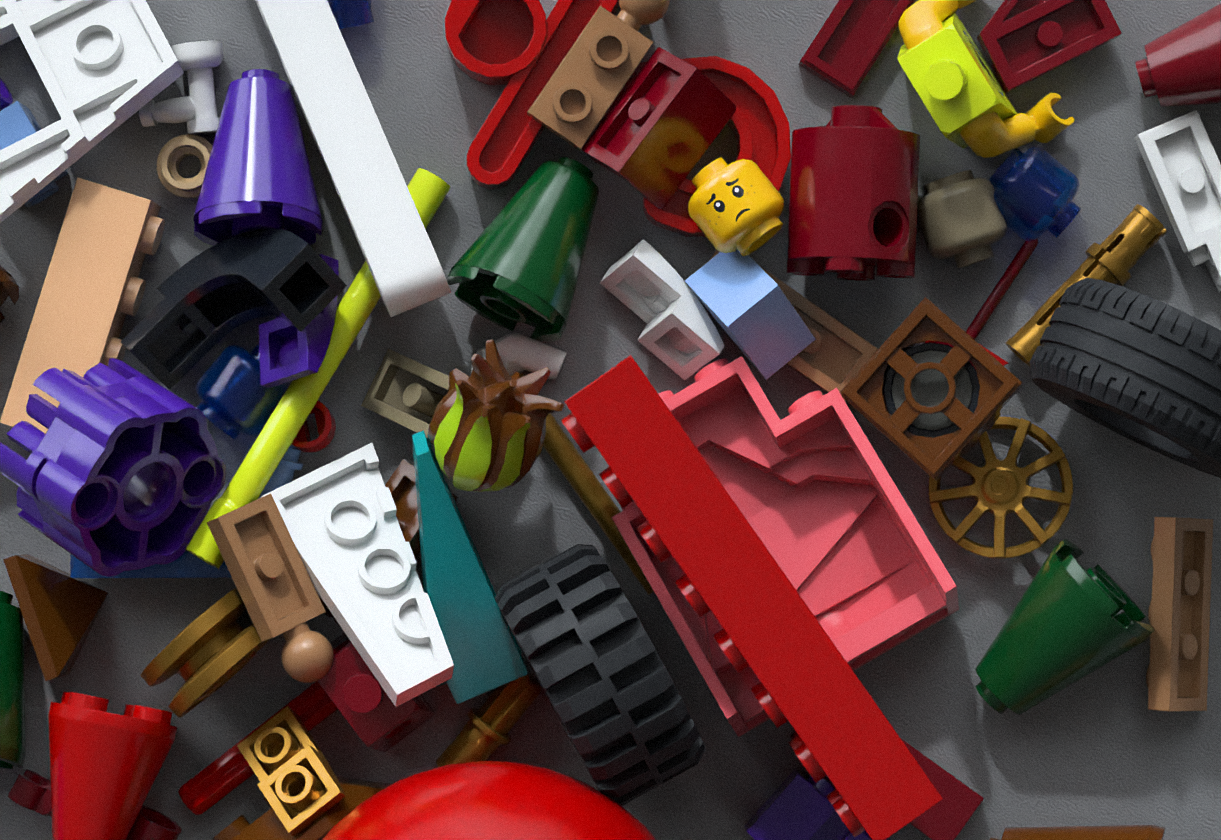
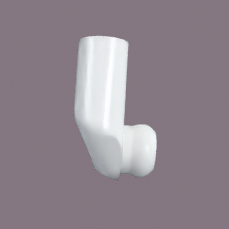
(525, 353)

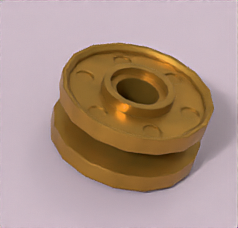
(206, 653)

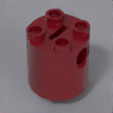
(853, 197)

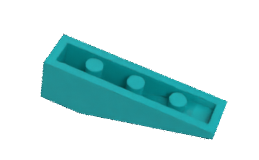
(460, 588)

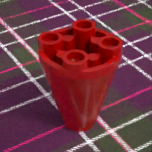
(103, 765)

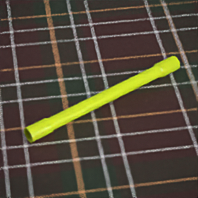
(303, 393)

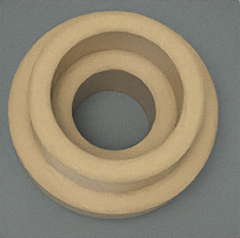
(169, 161)

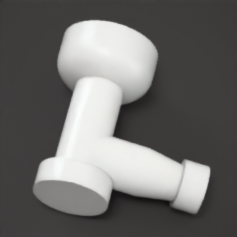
(200, 107)

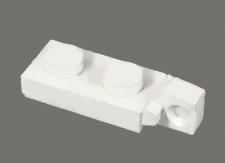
(1189, 186)

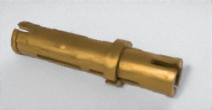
(1105, 262)

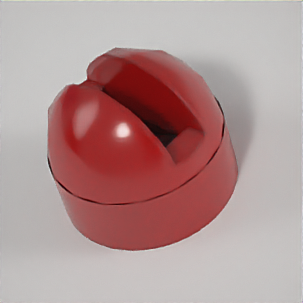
(326, 430)

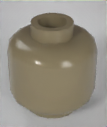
(960, 218)

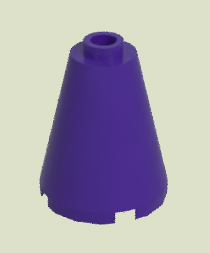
(258, 165)

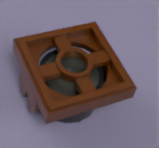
(931, 389)

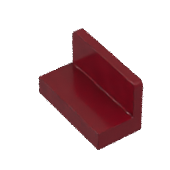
(660, 127)

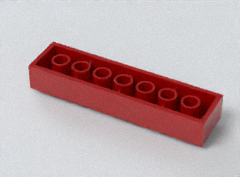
(753, 600)

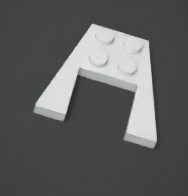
(99, 70)

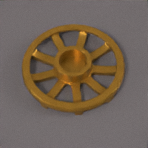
(1002, 489)

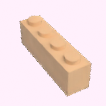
(86, 289)

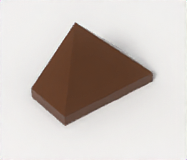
(55, 610)

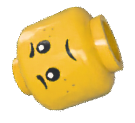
(735, 206)

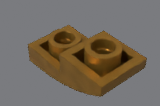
(291, 771)

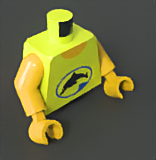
(961, 86)

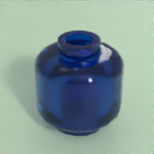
(1035, 193)
(234, 392)

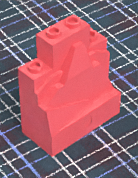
(822, 514)

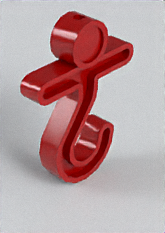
(521, 49)

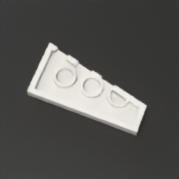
(366, 571)

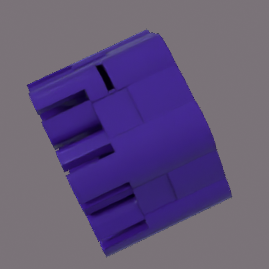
(117, 471)

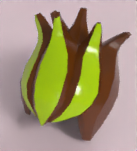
(490, 424)

